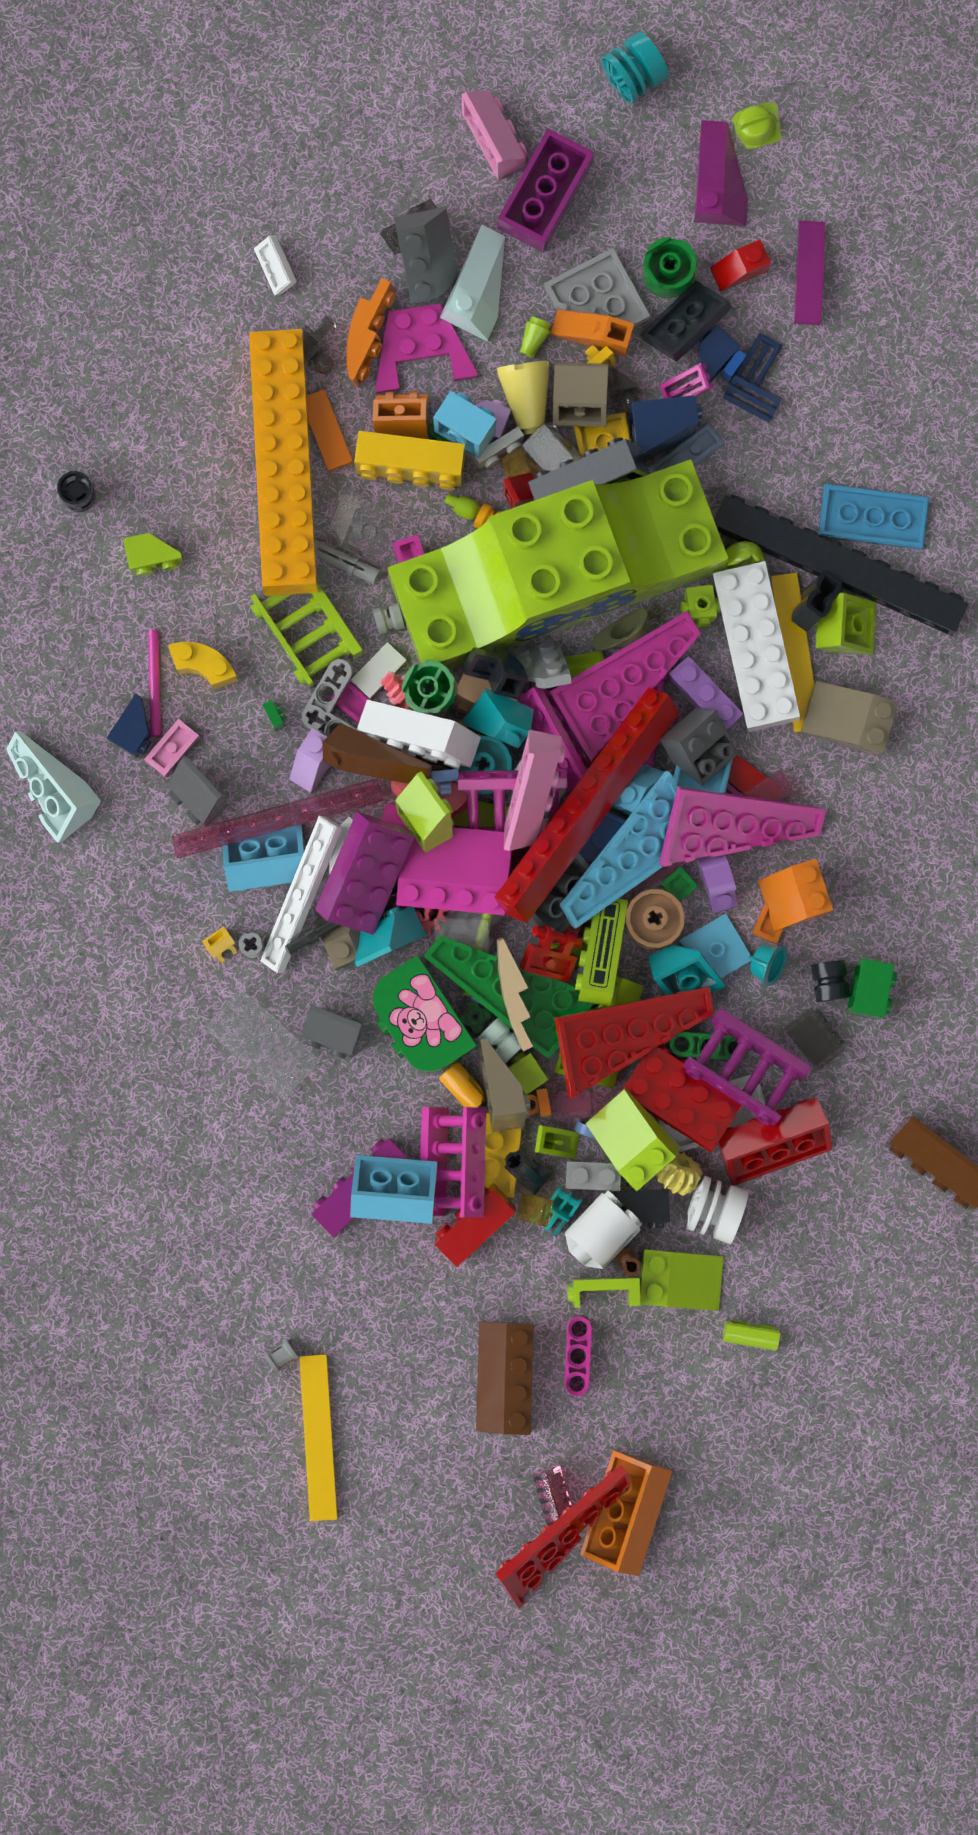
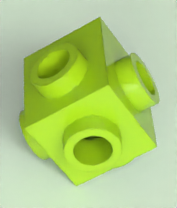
(703, 597)

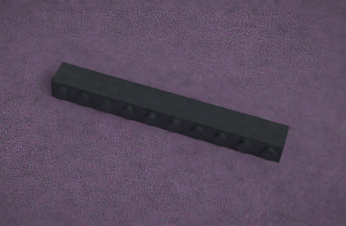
(858, 574)

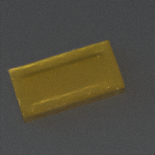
(534, 1209)

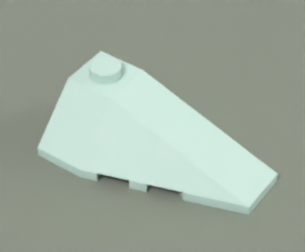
(476, 292)
(60, 792)

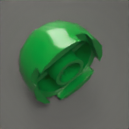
(429, 687)

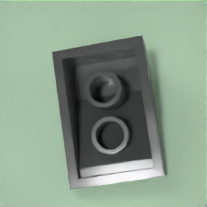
(196, 793)

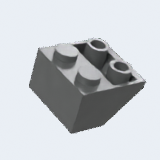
(699, 745)

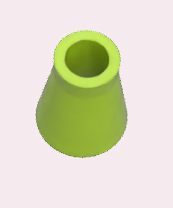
(534, 336)

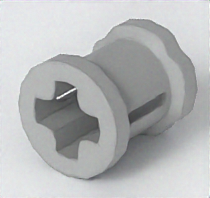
(251, 953)
(281, 1355)

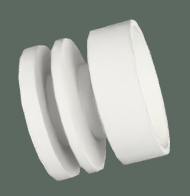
(717, 1209)

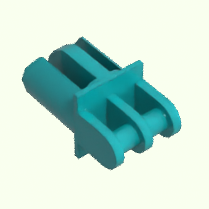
(563, 1207)

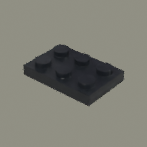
(686, 321)

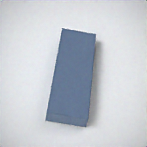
(696, 448)

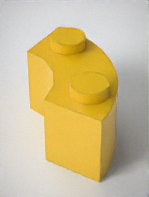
(202, 661)

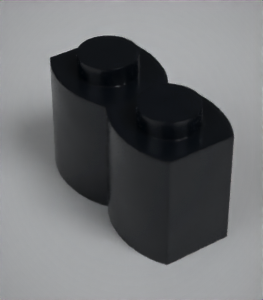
(816, 600)

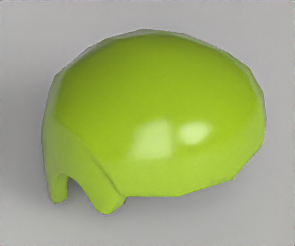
(743, 554)

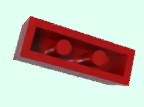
(466, 1234)

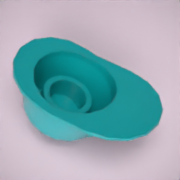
(768, 963)

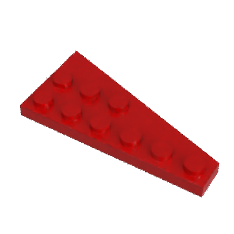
(617, 1035)
(559, 1538)

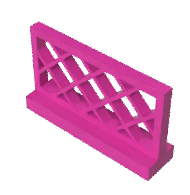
(547, 720)

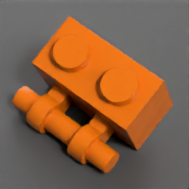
(401, 414)

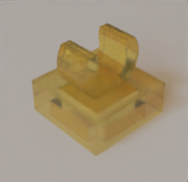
(515, 464)

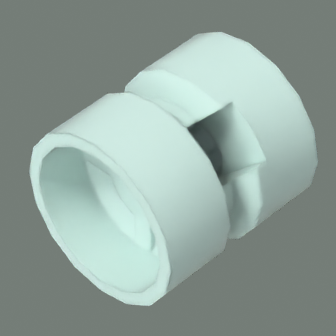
(501, 1040)

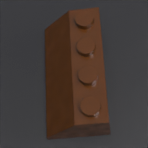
(937, 1159)
(505, 1378)

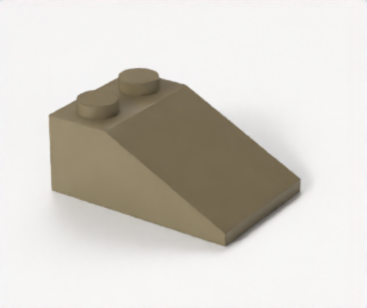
(849, 718)
(503, 1092)

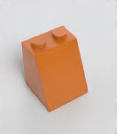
(795, 895)

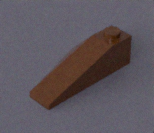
(369, 757)

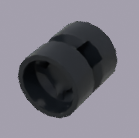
(76, 491)
(830, 981)

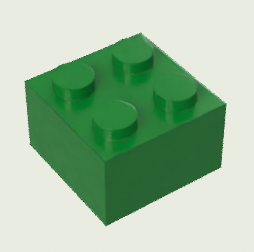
(871, 989)

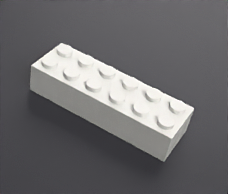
(756, 646)

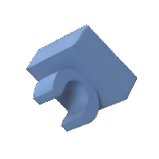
(443, 779)

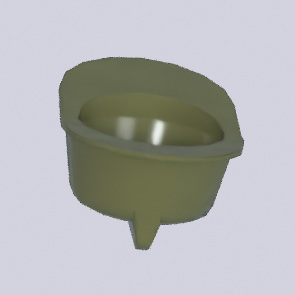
(623, 631)

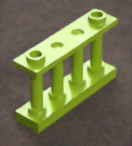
(333, 623)

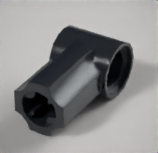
(527, 1171)

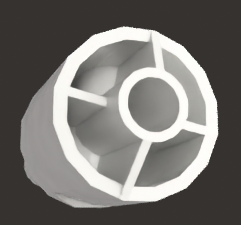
(601, 1232)

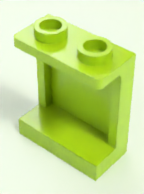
(628, 1283)

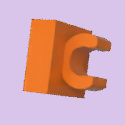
(541, 1103)

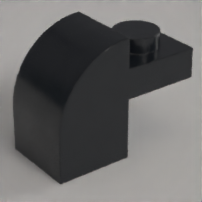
(500, 668)

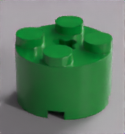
(675, 254)

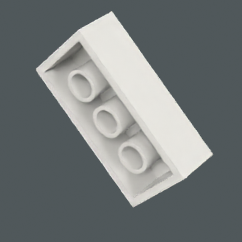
(419, 734)

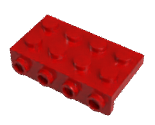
(680, 1100)

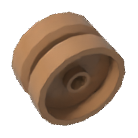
(669, 914)

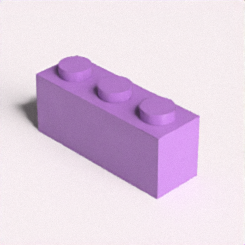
(703, 692)

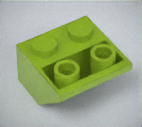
(425, 812)

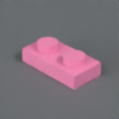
(172, 748)

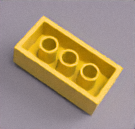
(409, 460)

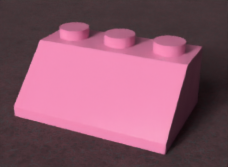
(493, 132)

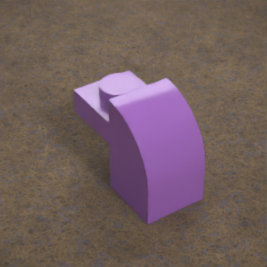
(718, 882)

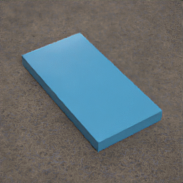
(873, 516)

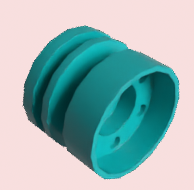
(634, 67)

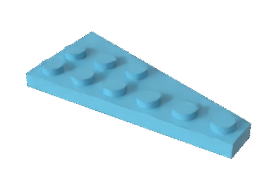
(628, 856)

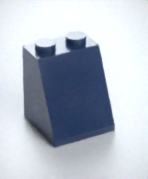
(663, 423)

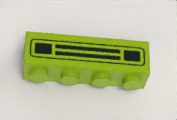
(602, 954)

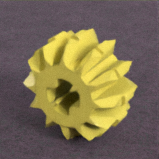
(680, 1175)

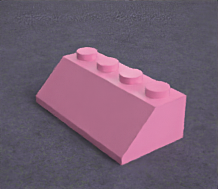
(532, 789)

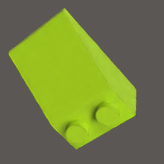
(632, 1139)
(680, 1279)

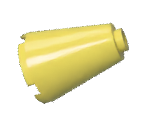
(526, 393)

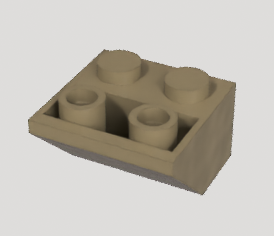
(580, 394)

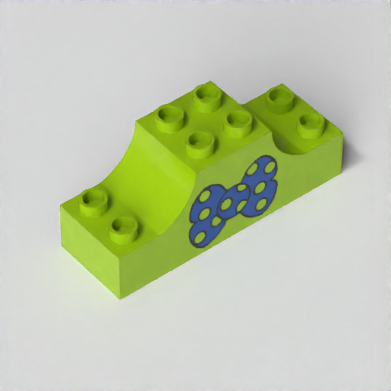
(558, 564)

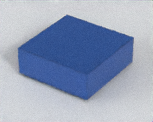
(733, 366)

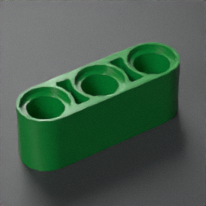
(694, 1049)

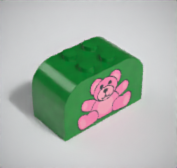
(420, 1019)

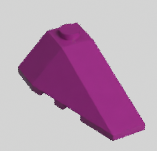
(719, 184)

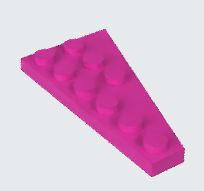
(609, 690)
(725, 823)

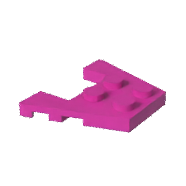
(419, 335)

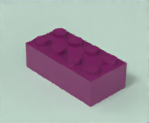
(545, 190)
(364, 873)

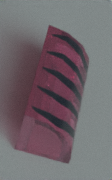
(551, 1492)

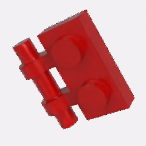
(547, 961)

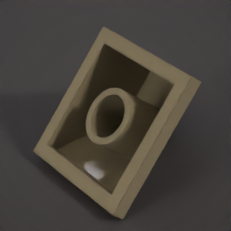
(340, 945)

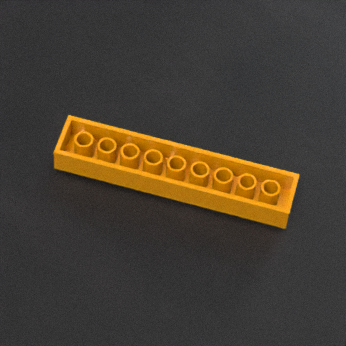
(283, 462)

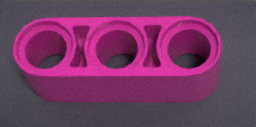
(577, 1369)

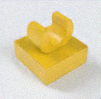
(605, 356)
(218, 943)

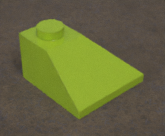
(848, 626)

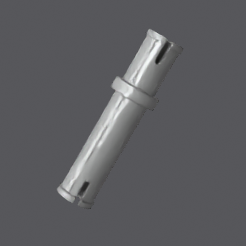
(369, 574)

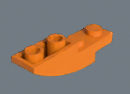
(363, 341)

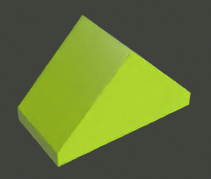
(556, 1142)

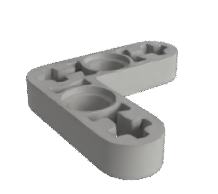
(325, 708)

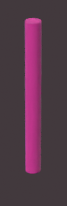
(154, 683)

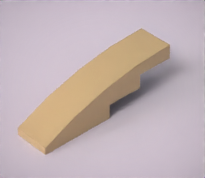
(511, 985)

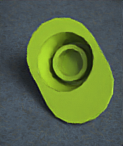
(758, 125)

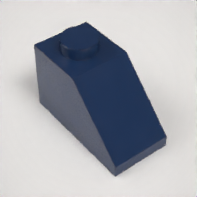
(716, 351)
(132, 729)

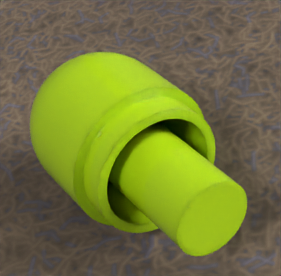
(463, 506)

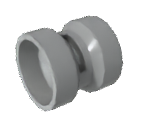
(388, 618)

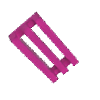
(703, 378)

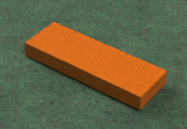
(327, 432)

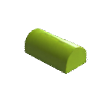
(751, 1334)

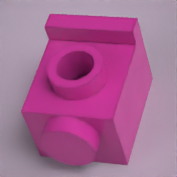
(407, 548)

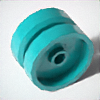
(494, 753)

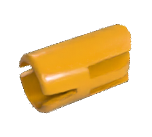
(463, 1086)

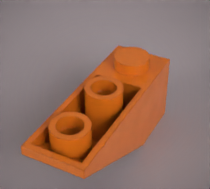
(593, 330)

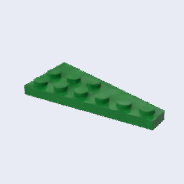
(479, 976)

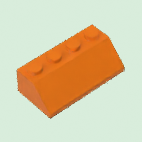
(627, 1526)

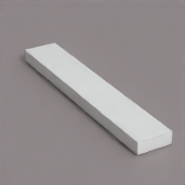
(301, 893)

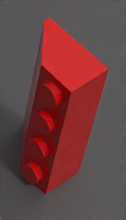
(762, 1148)

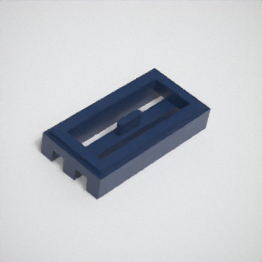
(769, 342)
(748, 407)

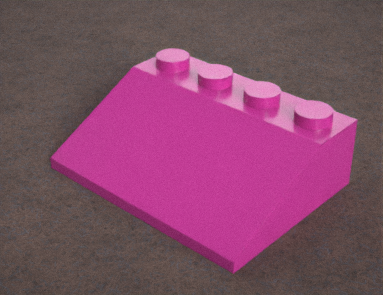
(457, 873)

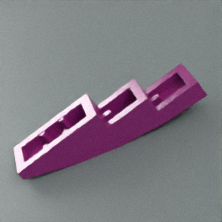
(809, 273)

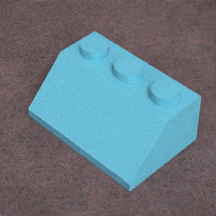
(264, 859)
(393, 1189)

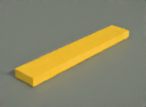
(786, 598)
(318, 1437)

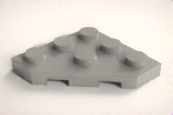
(598, 288)
(544, 664)

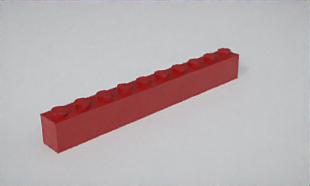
(587, 805)

